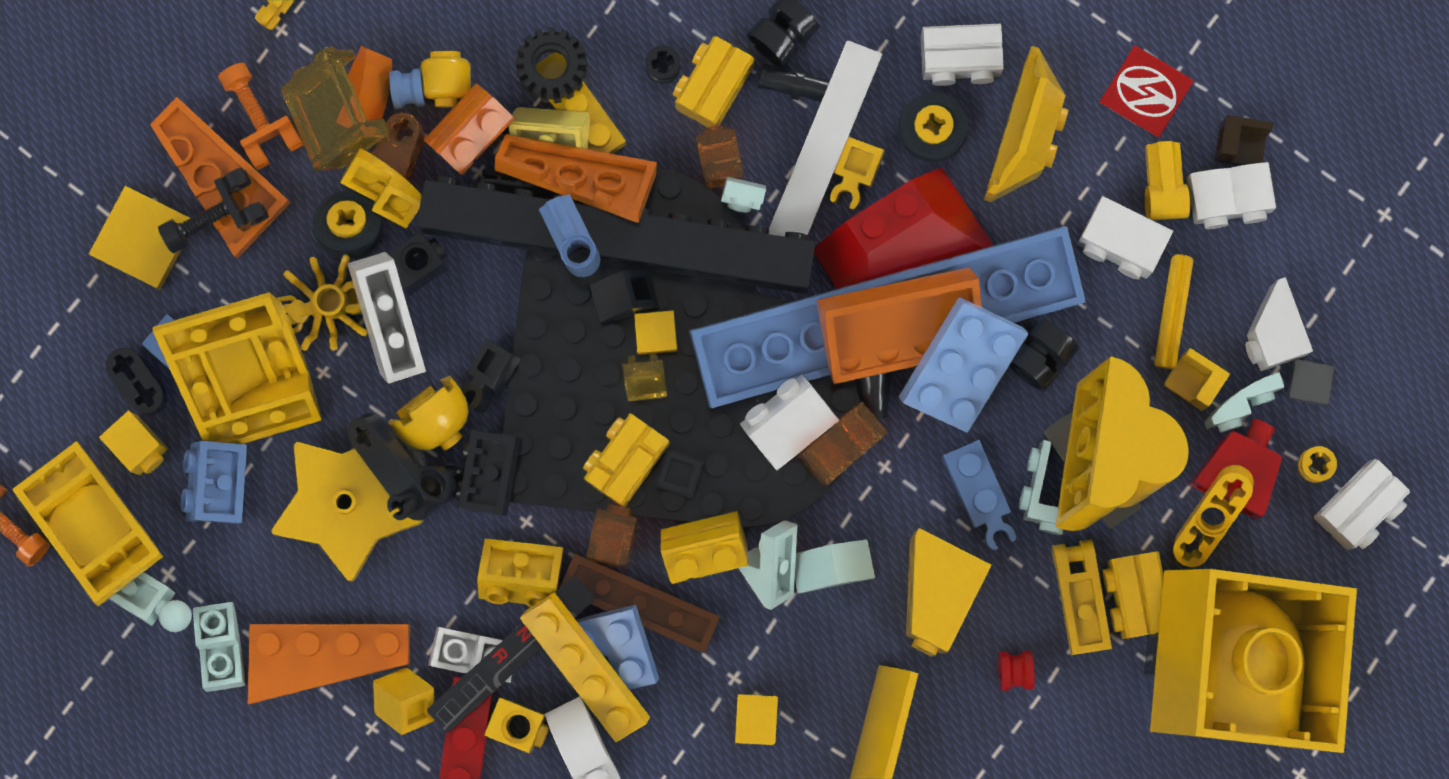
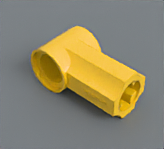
(1166, 194)

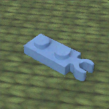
(979, 491)

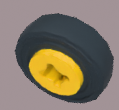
(935, 141)
(346, 238)

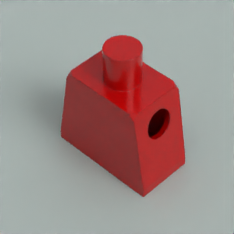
(1249, 453)

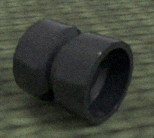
(770, 34)
(1042, 354)

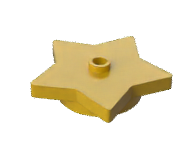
(315, 515)

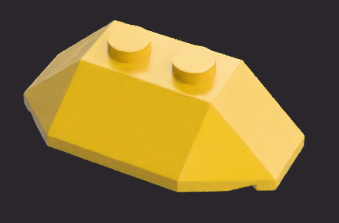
(1029, 128)

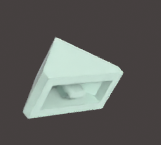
(833, 566)

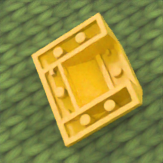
(240, 370)

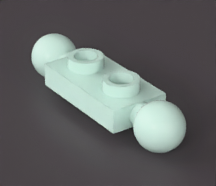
(151, 599)

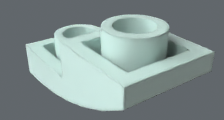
(742, 194)
(1235, 408)
(219, 646)

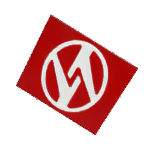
(1146, 91)

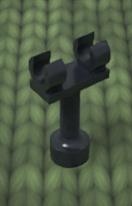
(176, 234)

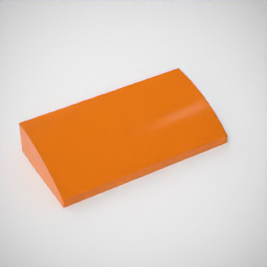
(889, 324)

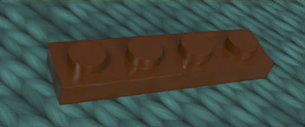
(656, 609)

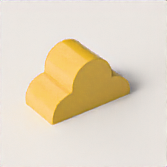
(1116, 446)

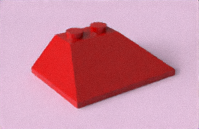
(902, 231)

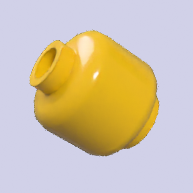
(445, 78)

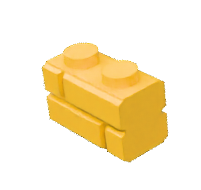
(713, 83)
(625, 460)
(704, 547)
(1136, 593)

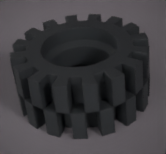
(551, 42)

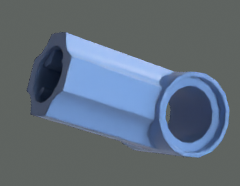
(569, 234)

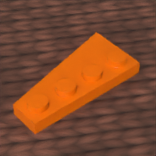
(206, 157)
(589, 176)
(308, 656)

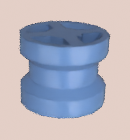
(406, 88)

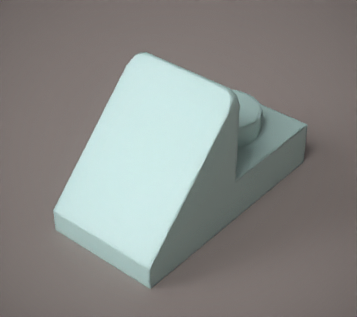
(773, 565)

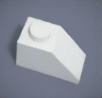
(1277, 330)

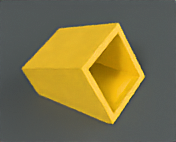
(939, 591)

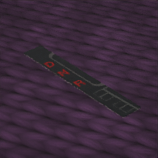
(500, 663)

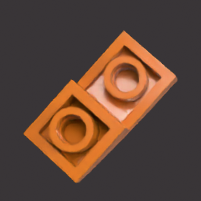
(371, 81)

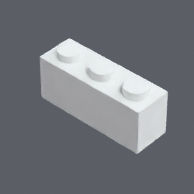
(386, 317)

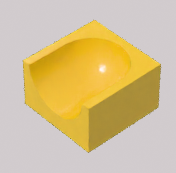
(1253, 659)

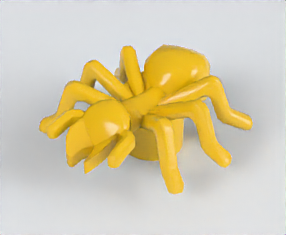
(326, 301)

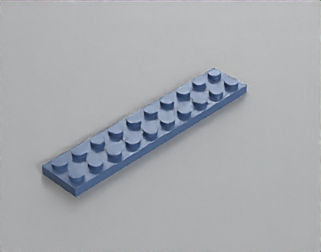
(784, 341)

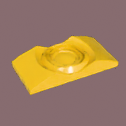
(87, 523)

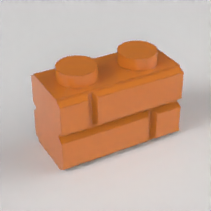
(469, 129)

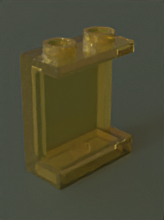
(329, 111)

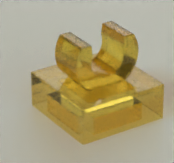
(644, 379)

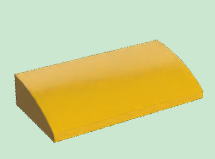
(884, 723)

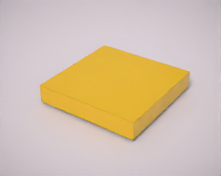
(133, 241)

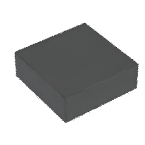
(1310, 382)

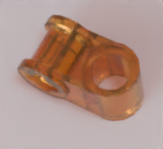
(398, 152)

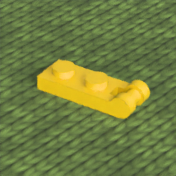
(1081, 598)

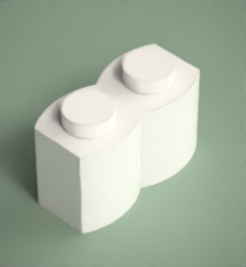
(1231, 194)

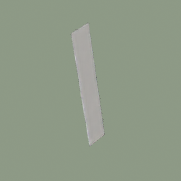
(825, 140)

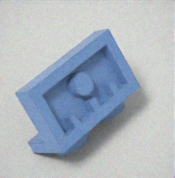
(214, 482)

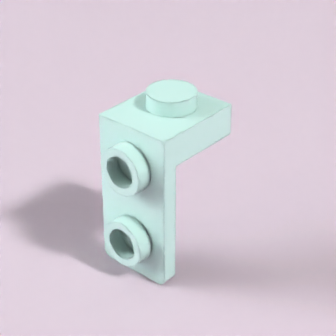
(1030, 496)

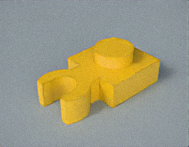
(857, 166)

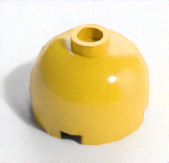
(433, 417)

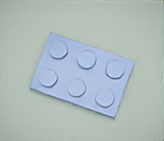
(963, 364)

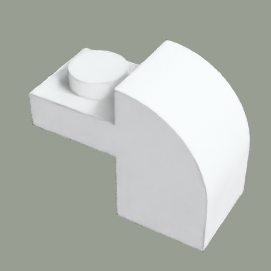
(580, 742)

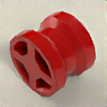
(1016, 670)

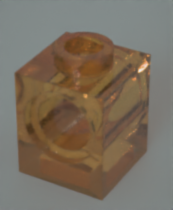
(719, 155)

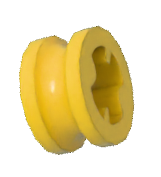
(1305, 461)

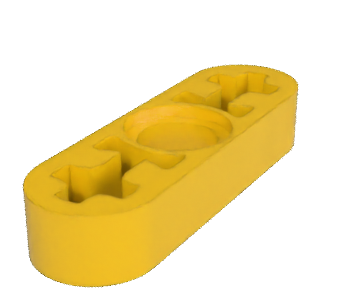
(1213, 533)

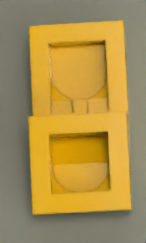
(392, 193)

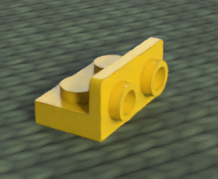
(518, 572)

